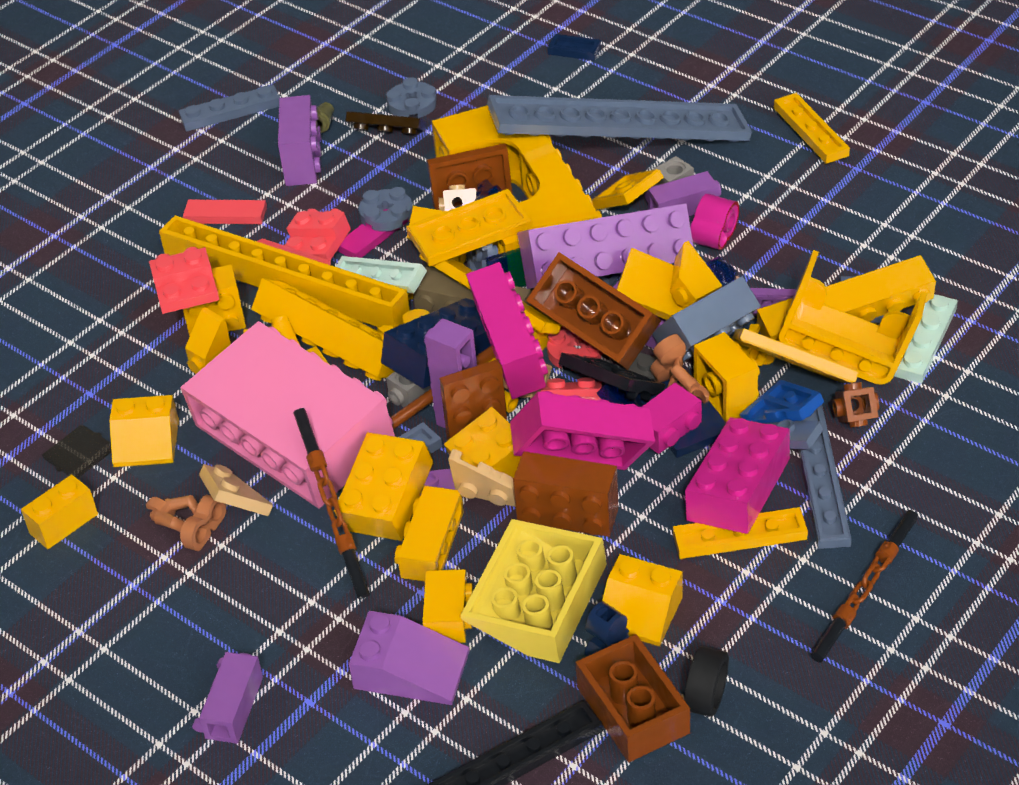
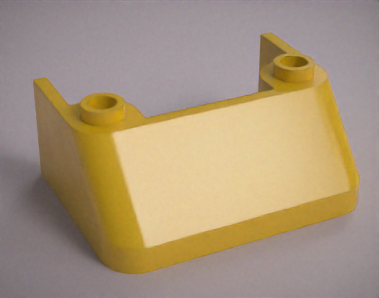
(844, 338)

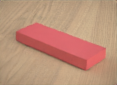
(225, 211)

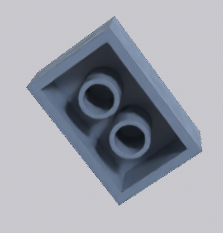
(712, 315)

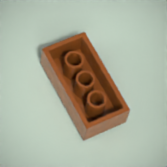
(593, 310)

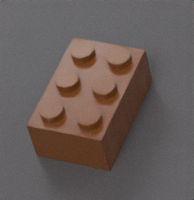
(566, 493)
(633, 698)

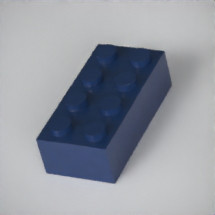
(405, 345)

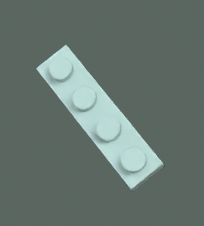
(395, 273)
(927, 338)

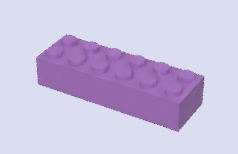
(605, 242)

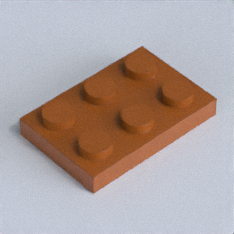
(469, 169)
(471, 394)

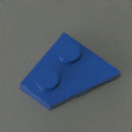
(783, 402)

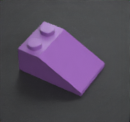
(406, 660)

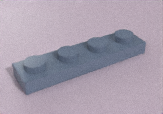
(229, 107)

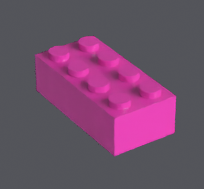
(508, 329)
(582, 429)
(738, 475)

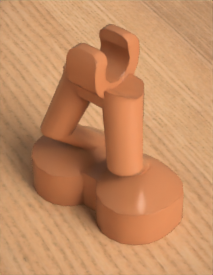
(670, 366)
(196, 528)

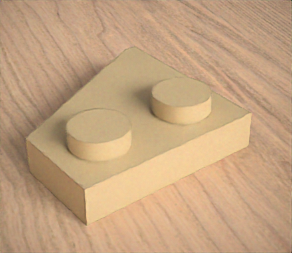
(231, 490)

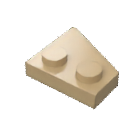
(481, 481)

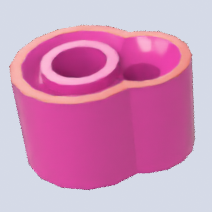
(714, 221)

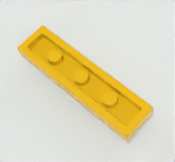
(811, 128)
(767, 530)

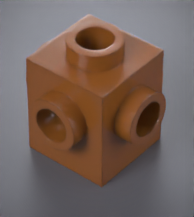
(866, 404)

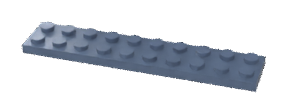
(617, 118)

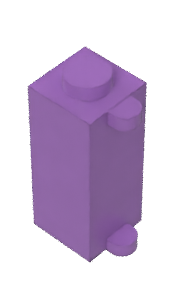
(682, 191)
(230, 698)

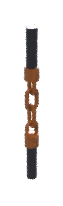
(344, 542)
(846, 613)

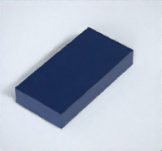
(574, 47)

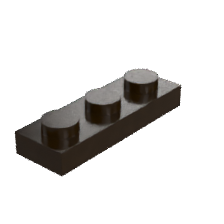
(385, 123)

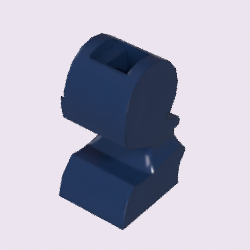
(606, 626)

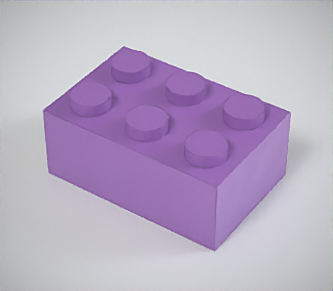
(299, 140)

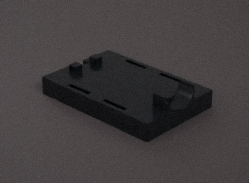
(613, 375)

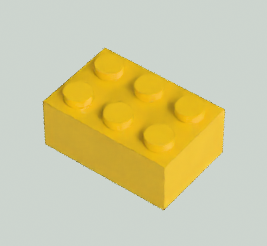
(384, 485)

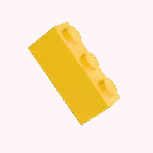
(429, 532)

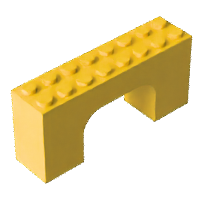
(534, 165)

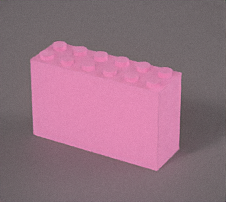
(250, 400)

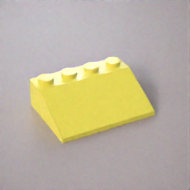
(536, 588)

